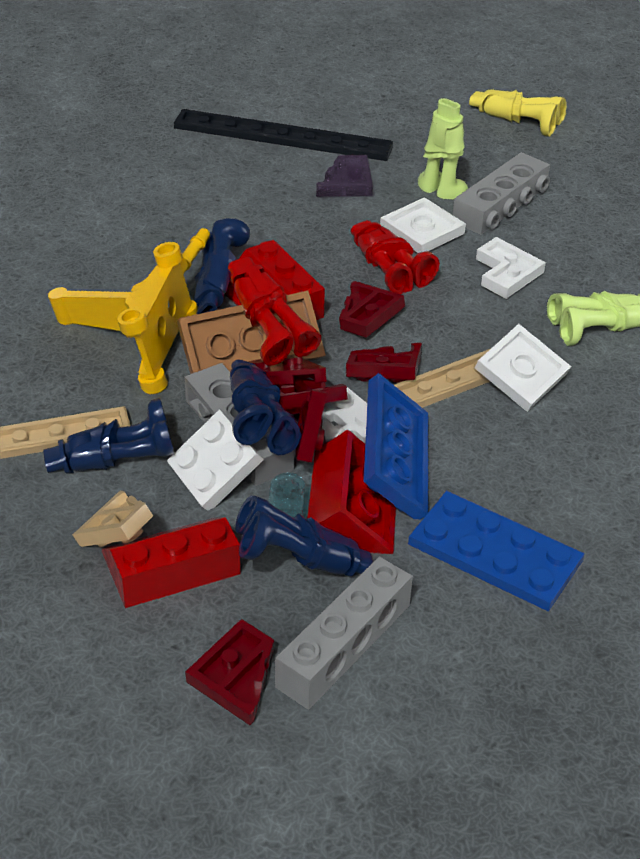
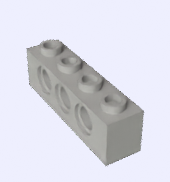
(501, 193)
(210, 391)
(342, 632)

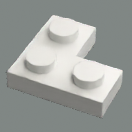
(510, 267)

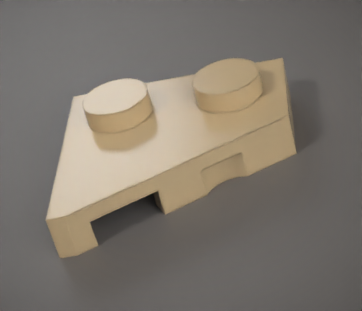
(116, 521)

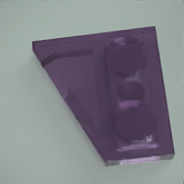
(347, 177)

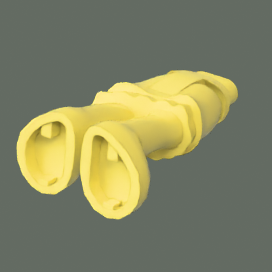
(513, 106)

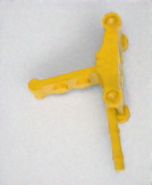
(140, 312)

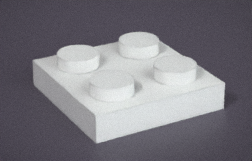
(423, 225)
(522, 367)
(213, 461)

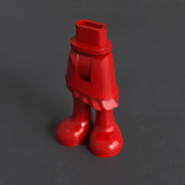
(394, 257)
(261, 300)

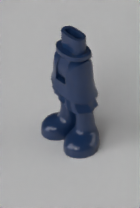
(214, 276)
(260, 410)
(107, 443)
(305, 538)

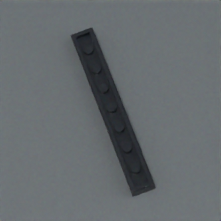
(283, 134)

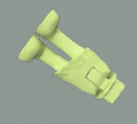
(444, 142)
(602, 309)

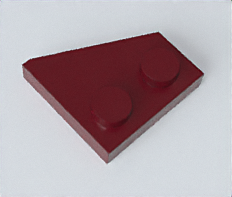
(368, 308)
(394, 366)
(292, 368)
(294, 394)
(310, 425)
(235, 670)

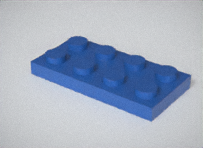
(396, 448)
(497, 550)

